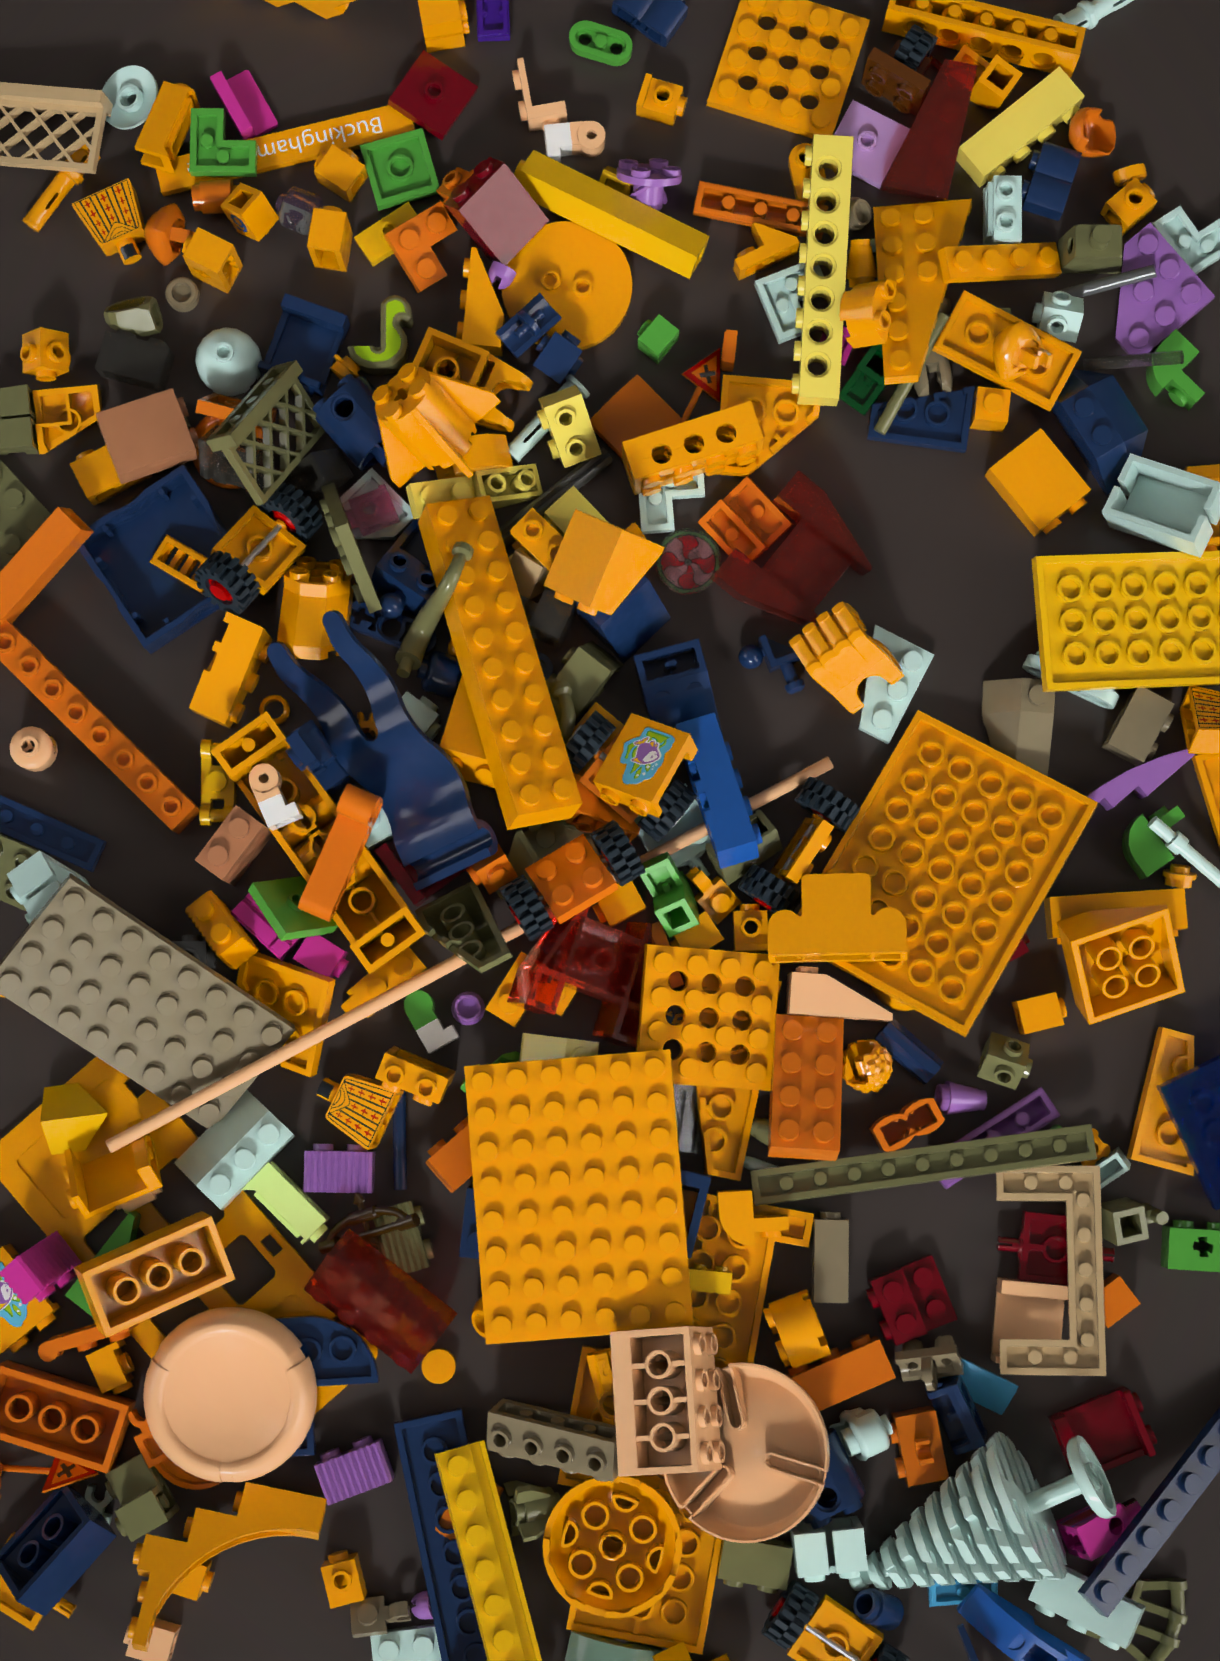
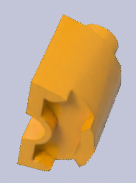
(866, 312)

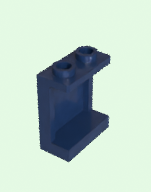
(309, 336)

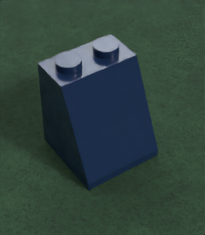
(631, 623)

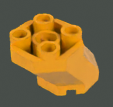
(309, 593)

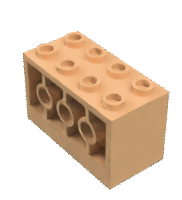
(666, 1401)

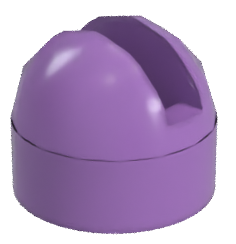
(501, 273)
(422, 1609)

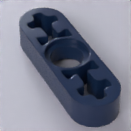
(365, 628)

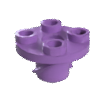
(649, 180)

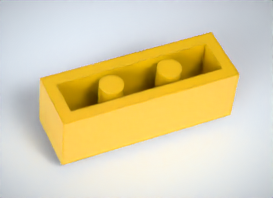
(710, 1280)

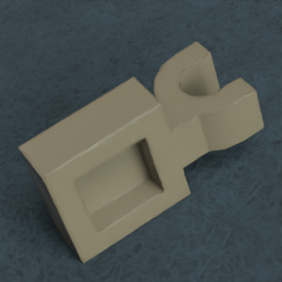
(372, 1615)

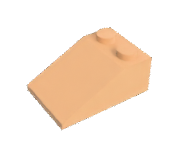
(825, 997)

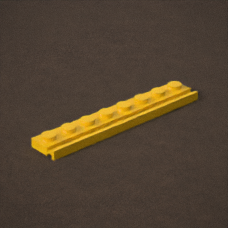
(487, 1554)

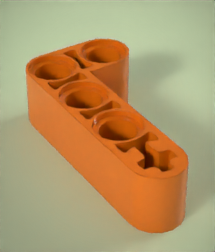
(341, 852)

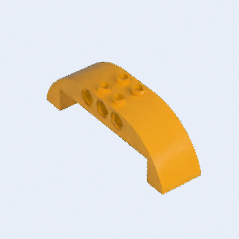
(371, 909)

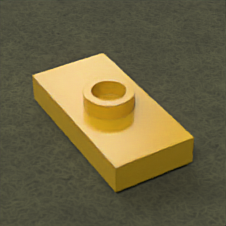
(372, 239)

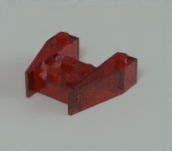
(804, 562)
(593, 962)

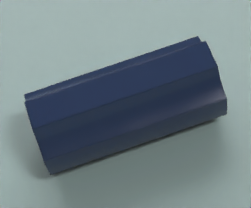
(909, 1051)

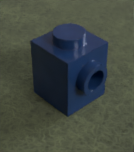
(559, 355)

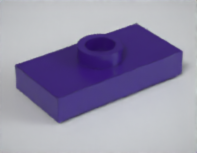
(493, 20)

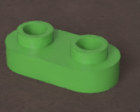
(602, 41)

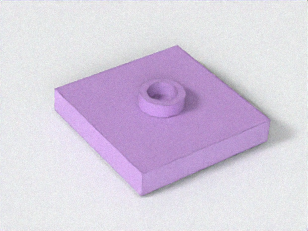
(874, 143)

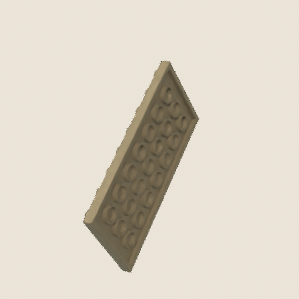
(137, 999)

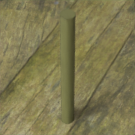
(903, 389)

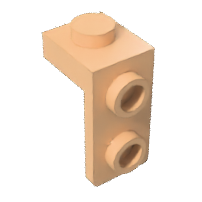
(537, 115)

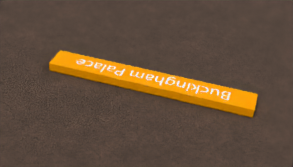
(301, 144)

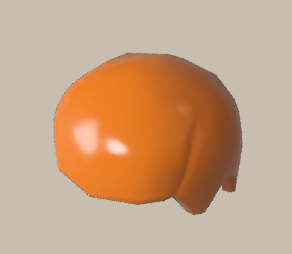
(1092, 133)

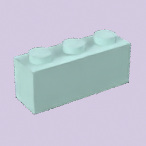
(1063, 1599)

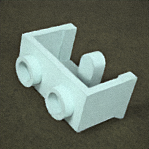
(1002, 210)

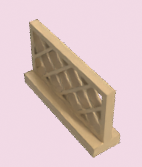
(52, 101)

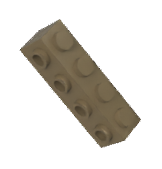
(553, 1439)

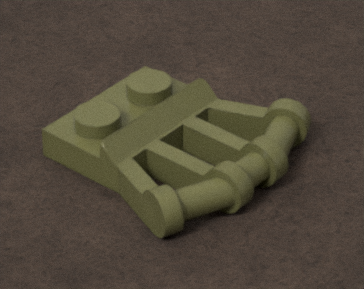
(1175, 1614)

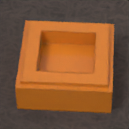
(728, 350)

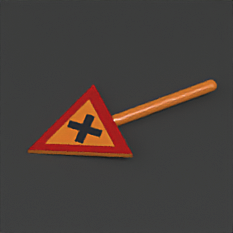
(706, 378)
(59, 1475)

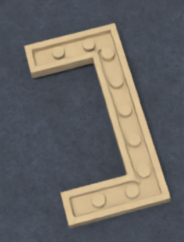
(1086, 1348)

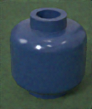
(440, 674)

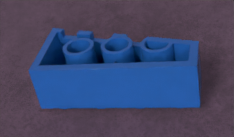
(719, 793)

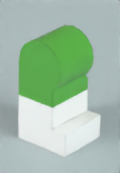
(420, 1011)

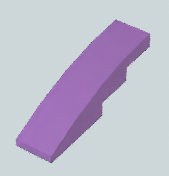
(1140, 780)

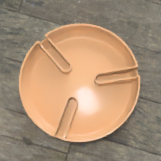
(230, 1394)
(771, 1463)

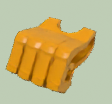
(842, 655)

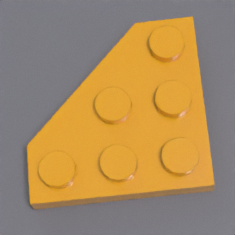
(776, 412)
(294, 994)

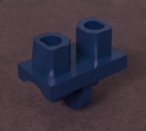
(528, 326)

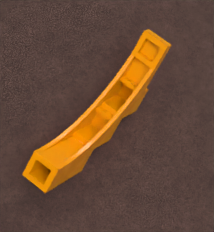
(167, 1561)

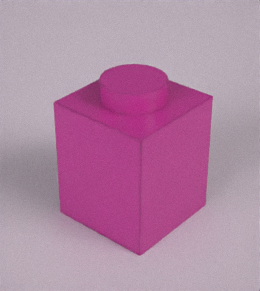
(322, 956)

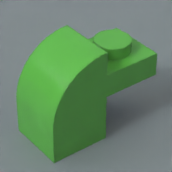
(1171, 377)
(1143, 847)
(671, 895)

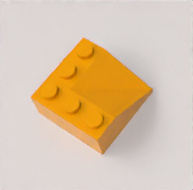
(1120, 959)

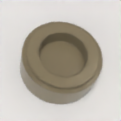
(182, 294)

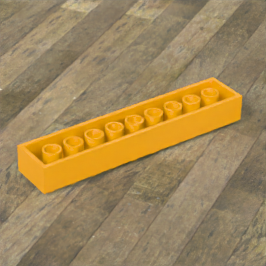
(501, 666)

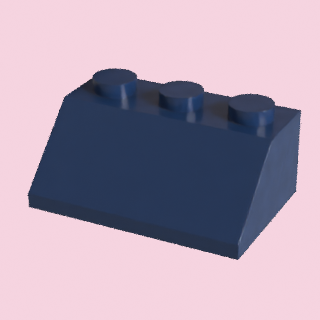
(53, 1549)

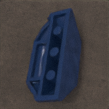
(1100, 424)

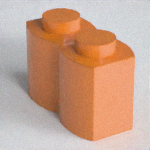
(914, 1119)

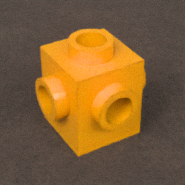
(45, 353)

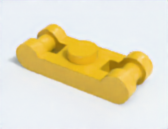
(214, 786)

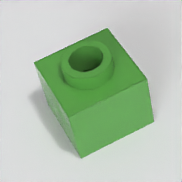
(657, 338)

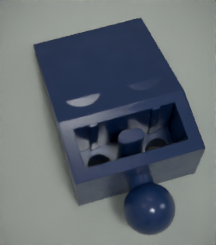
(404, 575)

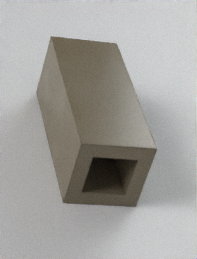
(830, 1258)

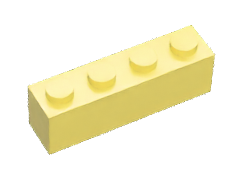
(1020, 127)

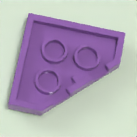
(1161, 304)

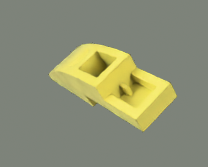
(504, 486)

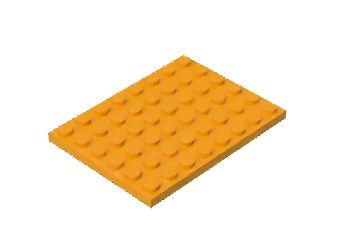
(967, 858)
(578, 1196)

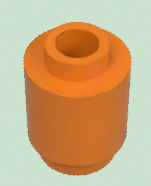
(210, 194)

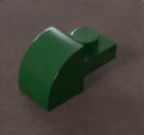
(866, 382)

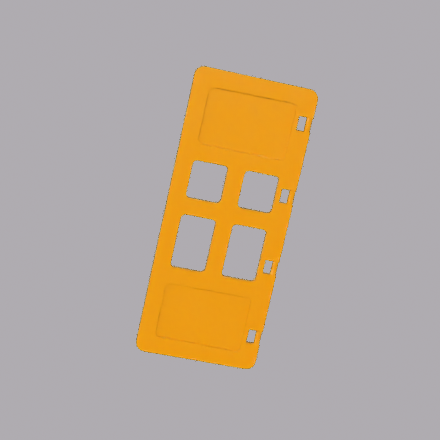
(40, 1188)

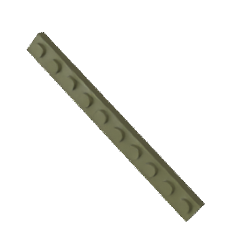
(923, 1165)

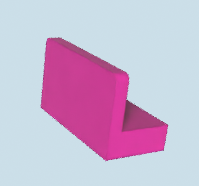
(244, 104)

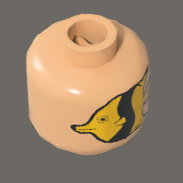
(43, 753)

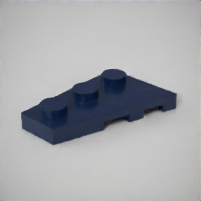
(928, 421)

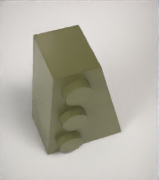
(587, 672)

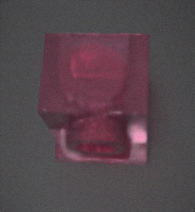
(382, 517)

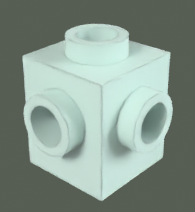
(1059, 315)

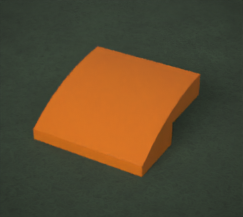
(632, 413)
(745, 520)

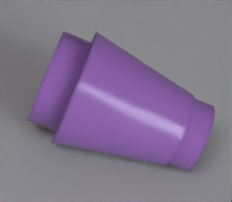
(958, 1098)

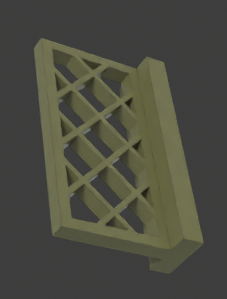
(257, 411)

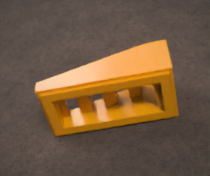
(163, 553)

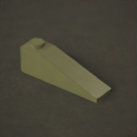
(465, 927)

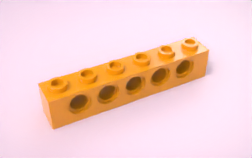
(991, 31)

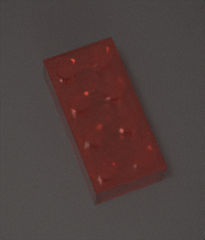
(380, 1301)

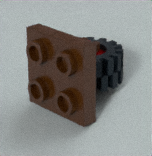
(902, 71)

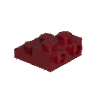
(910, 1300)

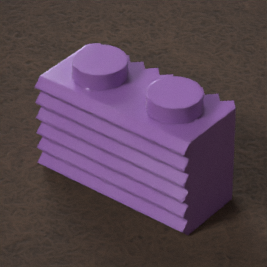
(339, 1169)
(354, 1470)

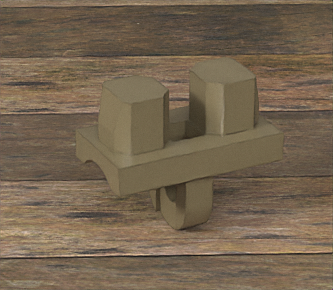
(917, 1362)

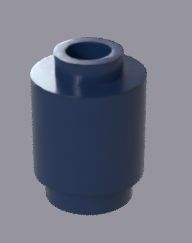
(878, 1609)

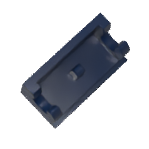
(958, 1415)

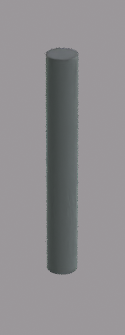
(1112, 282)

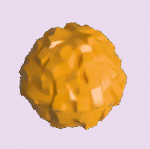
(866, 1065)

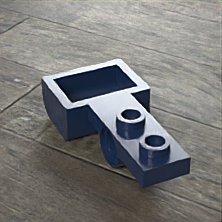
(312, 752)

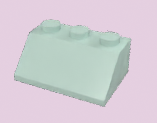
(234, 1150)

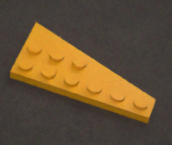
(908, 253)
(725, 1112)

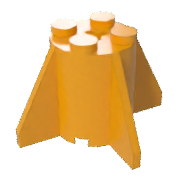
(428, 420)

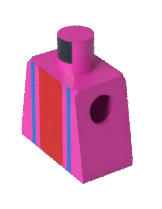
(1093, 1536)

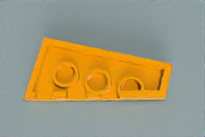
(1154, 1134)

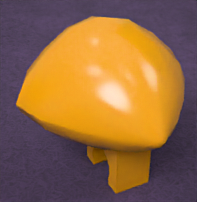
(1018, 350)

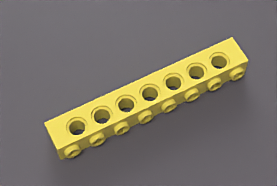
(837, 154)

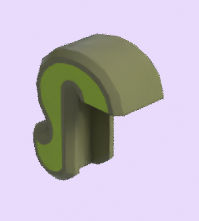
(394, 342)

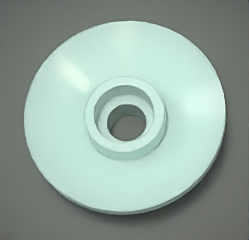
(132, 96)

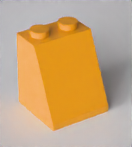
(599, 564)
(463, 741)

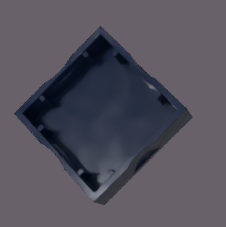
(126, 540)

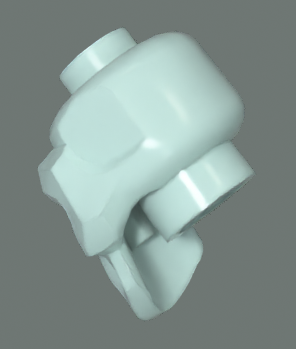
(863, 1432)

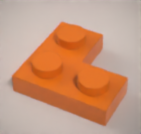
(413, 242)

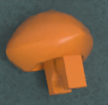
(166, 233)

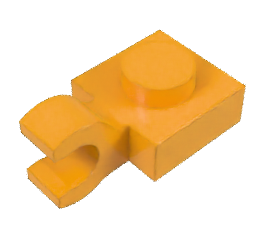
(714, 895)

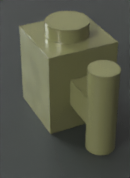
(1127, 1220)

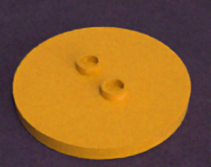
(579, 278)

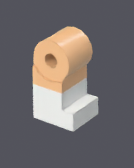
(574, 138)
(266, 786)

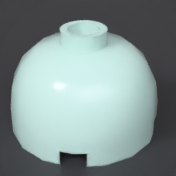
(228, 361)

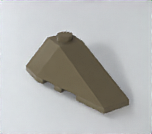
(1019, 720)

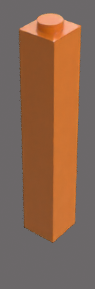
(40, 561)

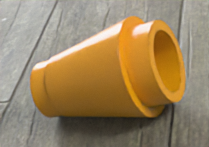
(861, 263)

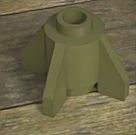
(529, 1508)

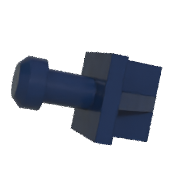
(776, 657)

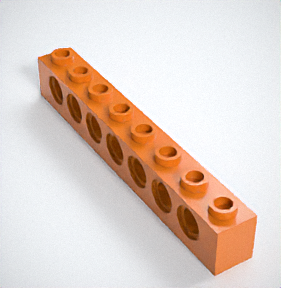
(95, 730)

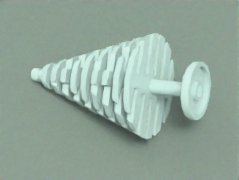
(989, 1522)

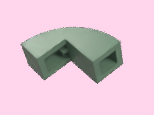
(600, 1648)

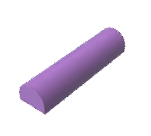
(1022, 1117)

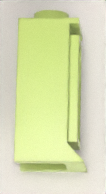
(288, 1203)

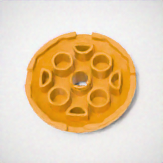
(617, 1581)

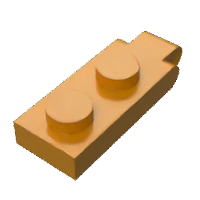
(389, 975)

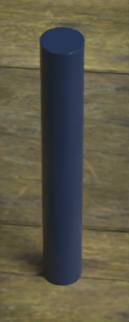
(400, 1145)

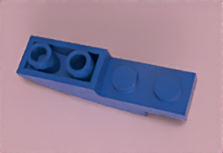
(1013, 1629)

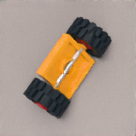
(258, 549)
(828, 811)
(823, 1632)

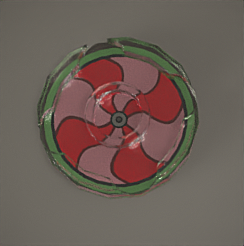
(688, 561)

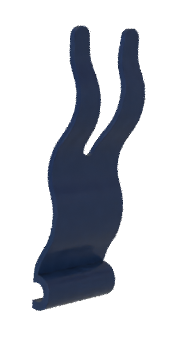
(409, 771)

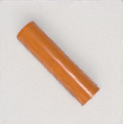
(749, 206)

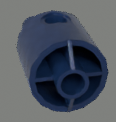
(355, 433)
(843, 1480)

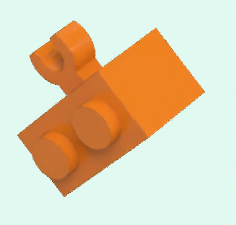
(919, 1446)

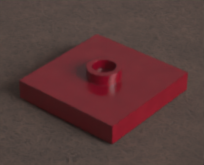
(432, 95)

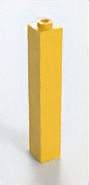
(612, 214)

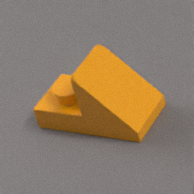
(772, 248)

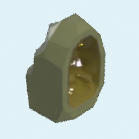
(136, 315)

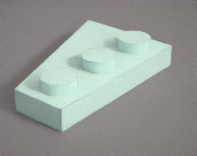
(886, 702)

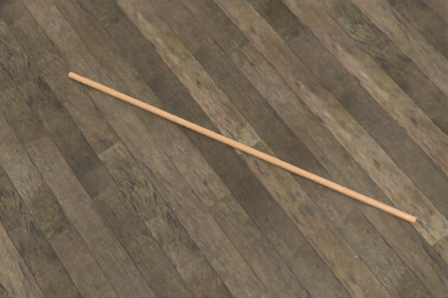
(413, 984)

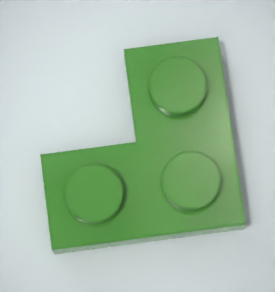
(213, 154)

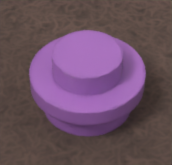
(468, 1008)

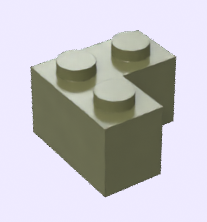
(142, 1495)

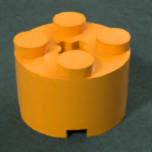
(798, 1329)

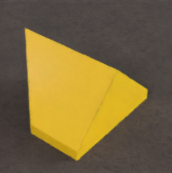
(70, 1117)

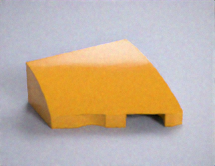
(64, 413)

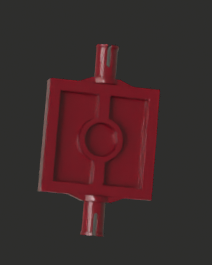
(1042, 1248)

